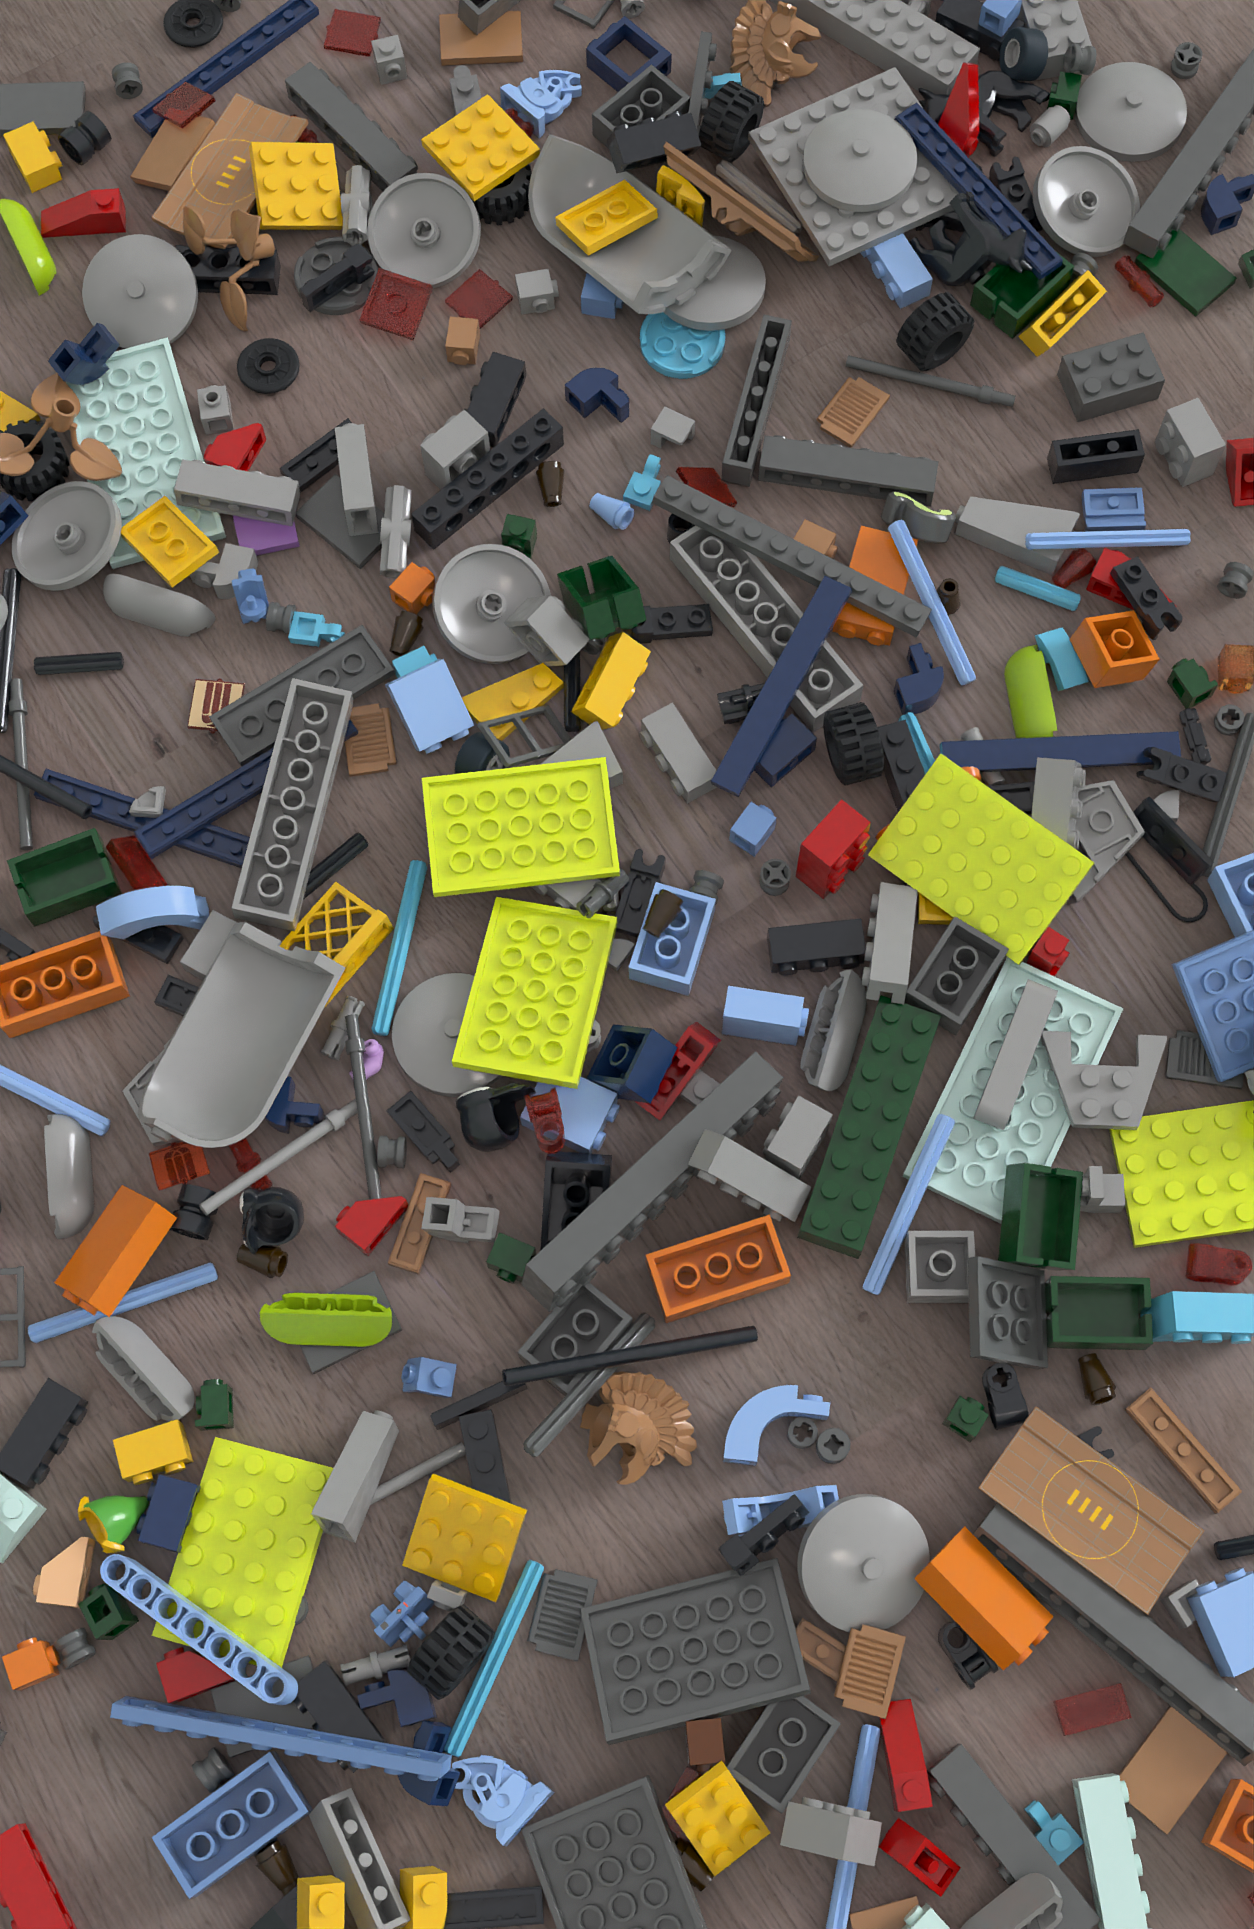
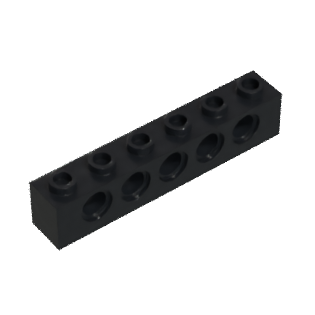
(258, 280)
(488, 479)

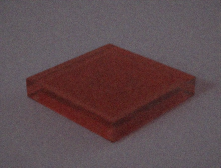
(396, 304)

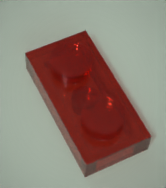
(1092, 1709)

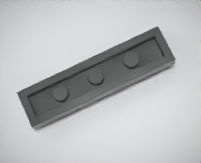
(702, 77)

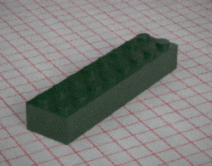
(869, 1127)

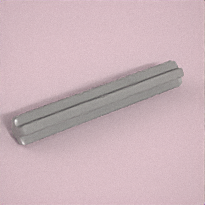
(758, 196)

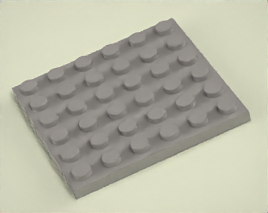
(833, 230)

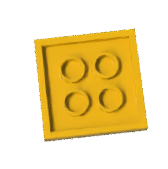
(480, 147)
(296, 186)
(464, 1537)

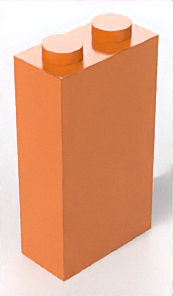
(880, 560)
(114, 1252)
(985, 1599)

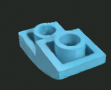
(1062, 658)

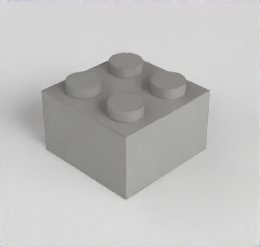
(1189, 442)
(453, 448)
(547, 630)
(798, 1138)
(938, 1266)
(831, 1831)

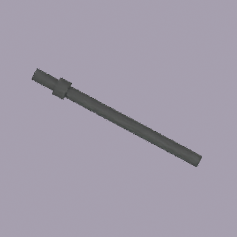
(985, 393)
(18, 711)
(355, 1048)

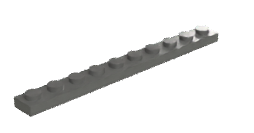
(789, 554)

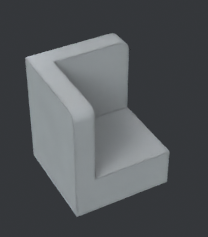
(673, 427)
(1178, 1606)

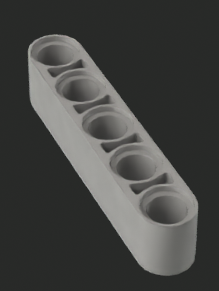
(1015, 1054)

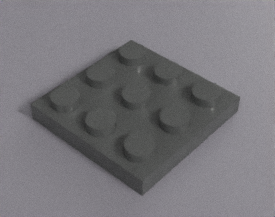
(1007, 1313)

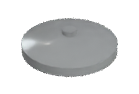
(1130, 111)
(859, 160)
(1085, 200)
(424, 229)
(140, 290)
(728, 297)
(67, 536)
(477, 597)
(427, 1035)
(862, 1562)

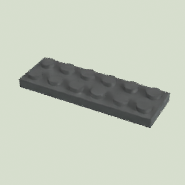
(253, 721)

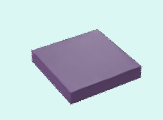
(265, 536)

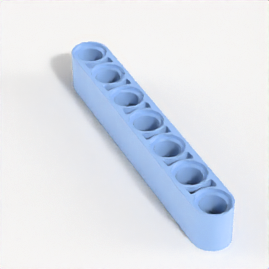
(212, 1636)

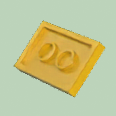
(606, 217)
(168, 541)
(717, 1818)

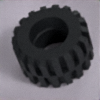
(729, 120)
(506, 202)
(935, 331)
(46, 472)
(853, 743)
(450, 1651)

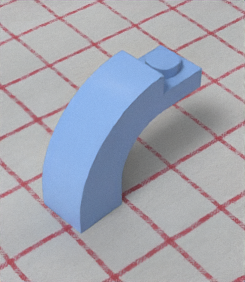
(151, 908)
(759, 1412)
(746, 1513)

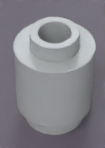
(1049, 126)

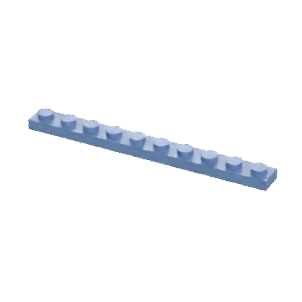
(294, 1740)

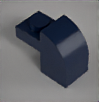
(1222, 202)
(87, 360)
(597, 388)
(921, 688)
(286, 1111)
(410, 1698)
(431, 1737)

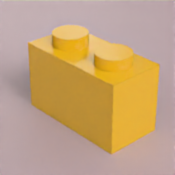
(33, 157)
(153, 1452)

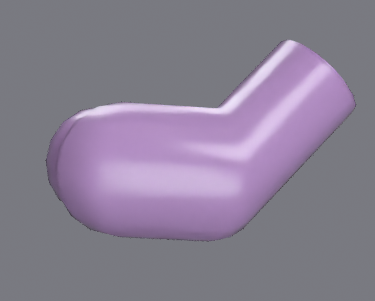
(372, 1058)

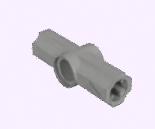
(356, 205)
(395, 531)

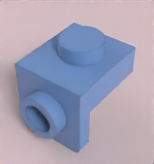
(428, 1377)

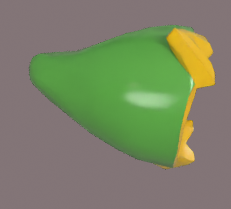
(112, 1519)

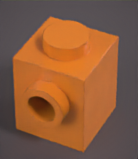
(413, 588)
(31, 1663)

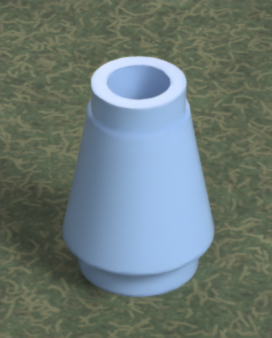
(613, 511)

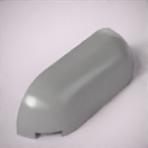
(155, 606)
(834, 1032)
(68, 1175)
(142, 1369)
(1026, 1904)

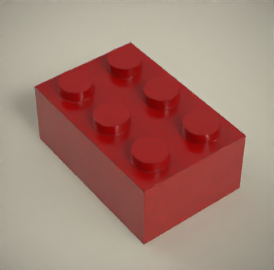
(833, 850)

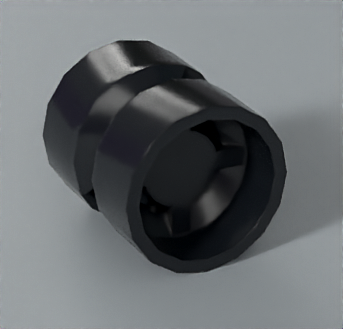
(84, 138)
(190, 1217)

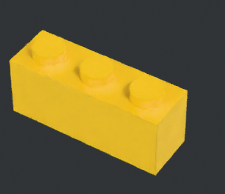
(1062, 313)
(611, 681)

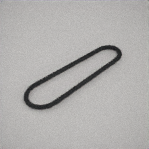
(1163, 899)

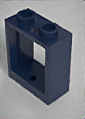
(615, 34)

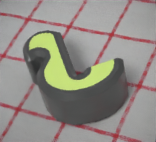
(920, 520)

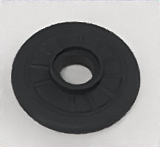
(196, 35)
(268, 381)

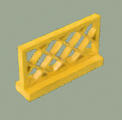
(359, 946)

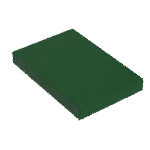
(1187, 273)

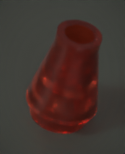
(1075, 567)

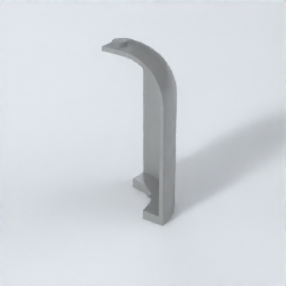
(646, 267)
(237, 1040)

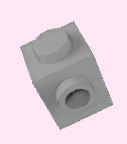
(389, 59)
(536, 291)
(215, 409)

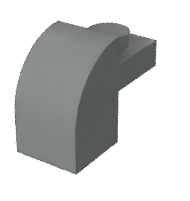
(221, 575)
(1102, 1191)
(459, 1223)

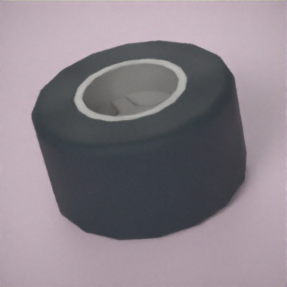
(1024, 54)
(478, 755)

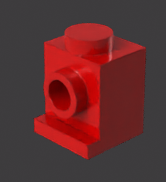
(1049, 952)

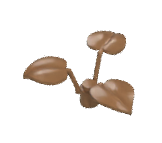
(251, 247)
(59, 403)

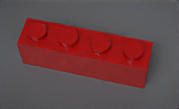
(28, 1885)

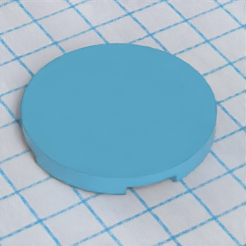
(679, 349)

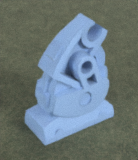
(542, 98)
(504, 1793)

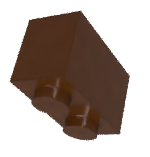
(704, 1743)

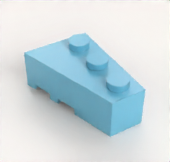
(1203, 1317)

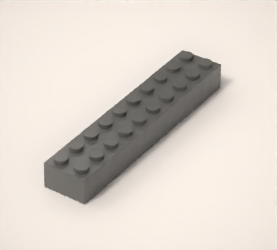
(648, 1185)

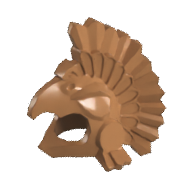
(765, 44)
(643, 1419)

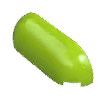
(28, 244)
(1029, 694)
(327, 1319)

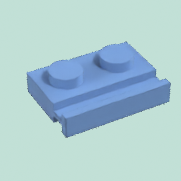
(1113, 509)

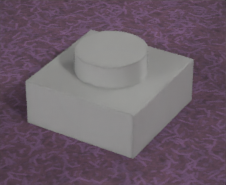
(699, 1088)
(446, 1595)

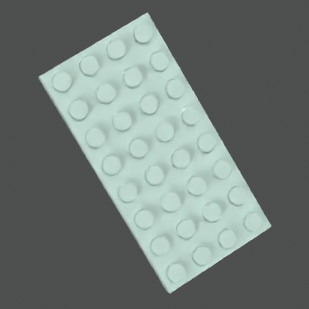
(148, 427)
(976, 1153)

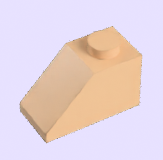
(66, 1576)

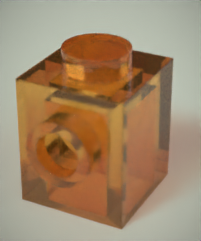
(1236, 668)

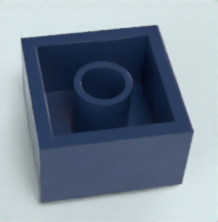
(632, 1062)

